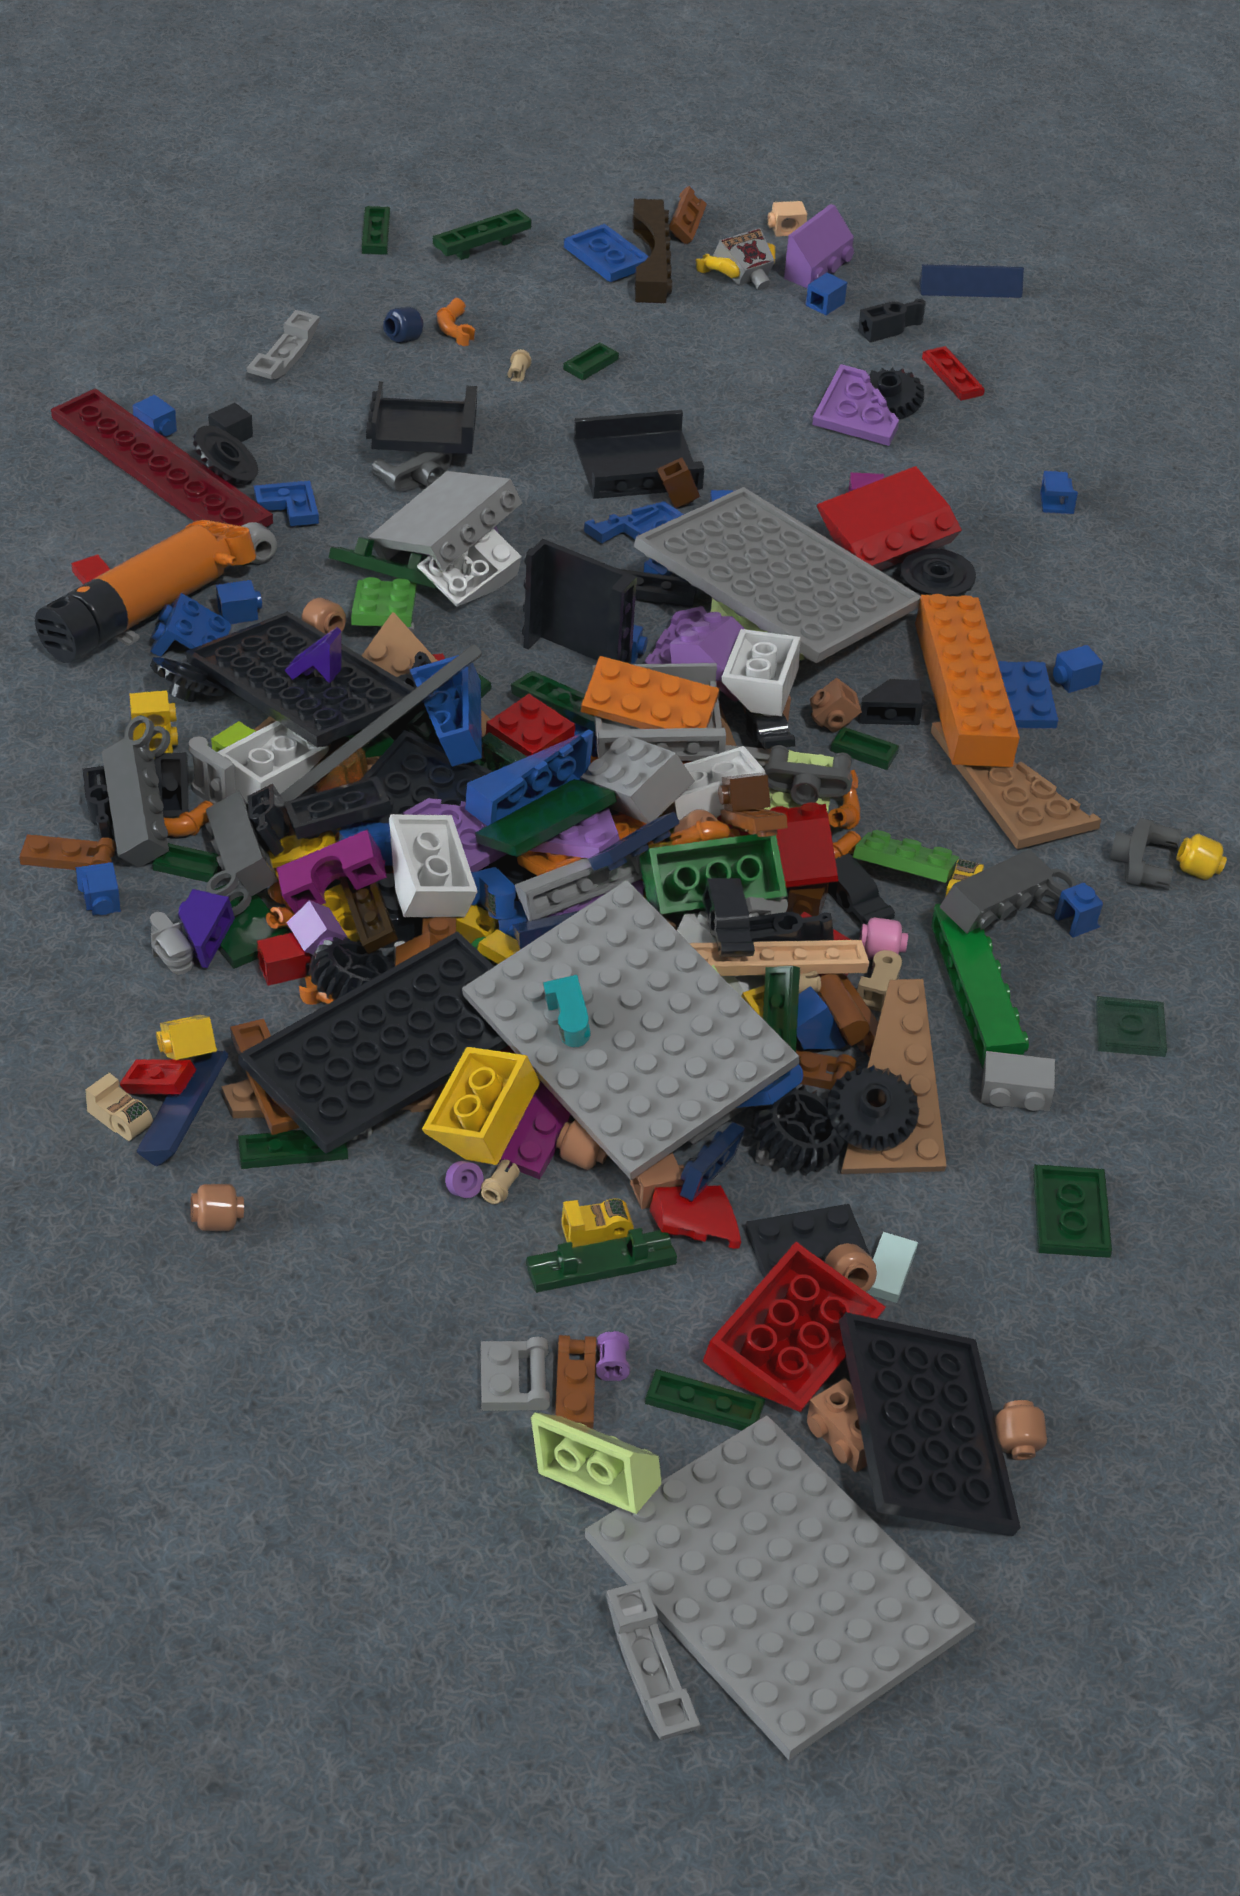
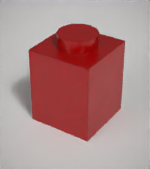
(282, 959)

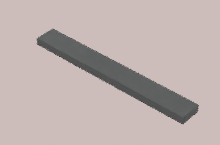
(383, 722)

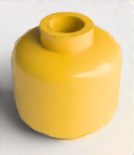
(1201, 857)

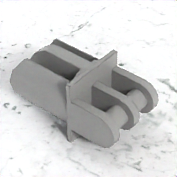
(171, 944)

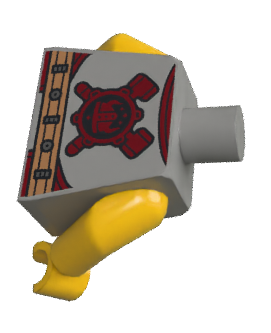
(742, 258)

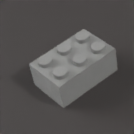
(641, 775)

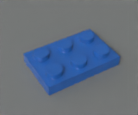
(605, 252)
(1029, 694)

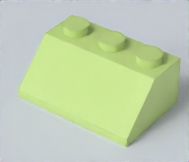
(595, 1462)

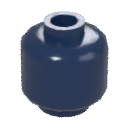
(403, 324)

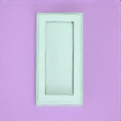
(892, 1263)

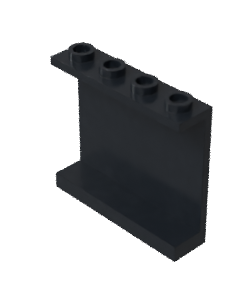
(627, 449)
(578, 603)

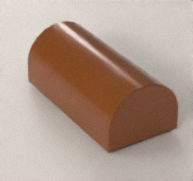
(843, 1009)

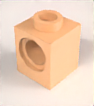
(782, 210)

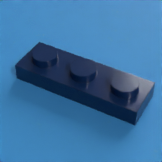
(635, 842)
(711, 1161)

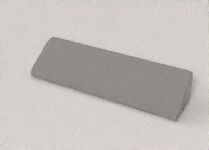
(572, 885)

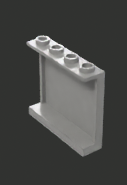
(447, 517)
(686, 742)

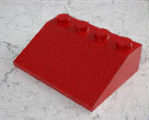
(890, 519)
(805, 845)
(789, 1330)

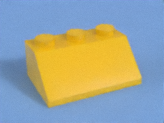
(482, 1104)

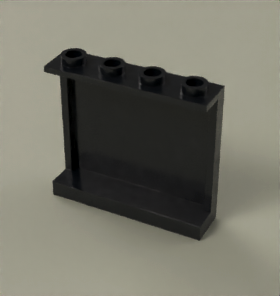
(422, 423)

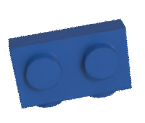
(188, 624)

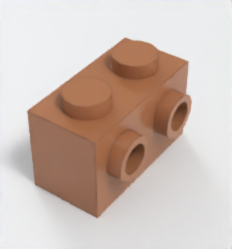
(836, 1420)

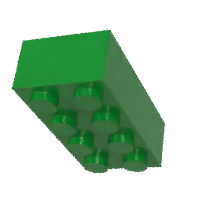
(678, 873)

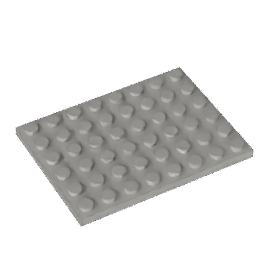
(778, 573)
(666, 1030)
(781, 1585)

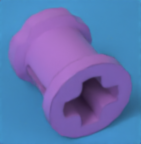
(612, 1356)

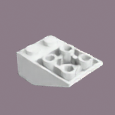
(477, 571)

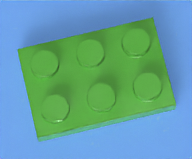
(378, 599)
(906, 856)

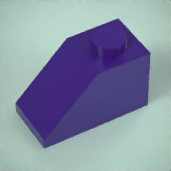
(205, 922)

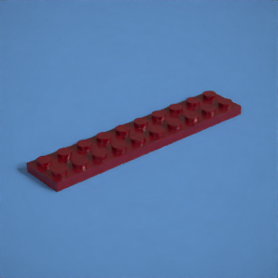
(157, 461)

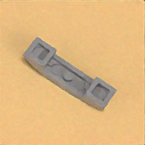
(288, 349)
(649, 1662)

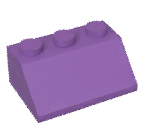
(818, 247)
(707, 641)

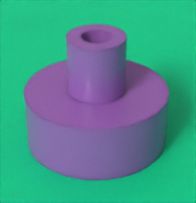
(464, 1179)

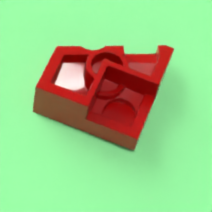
(704, 1216)

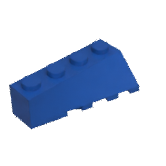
(455, 711)
(528, 779)

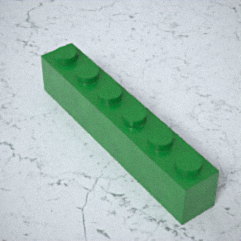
(979, 988)

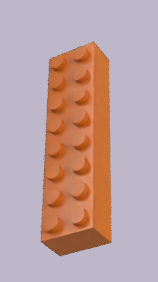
(966, 681)

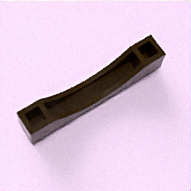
(654, 274)

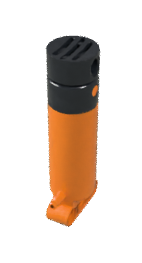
(141, 587)

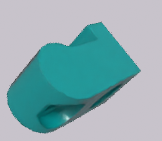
(573, 1017)

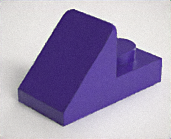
(322, 655)

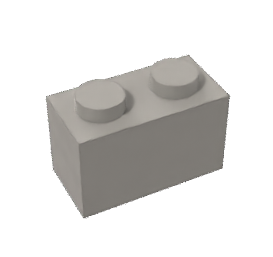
(1018, 1081)

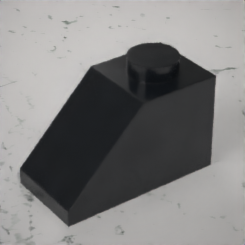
(893, 703)
(173, 782)

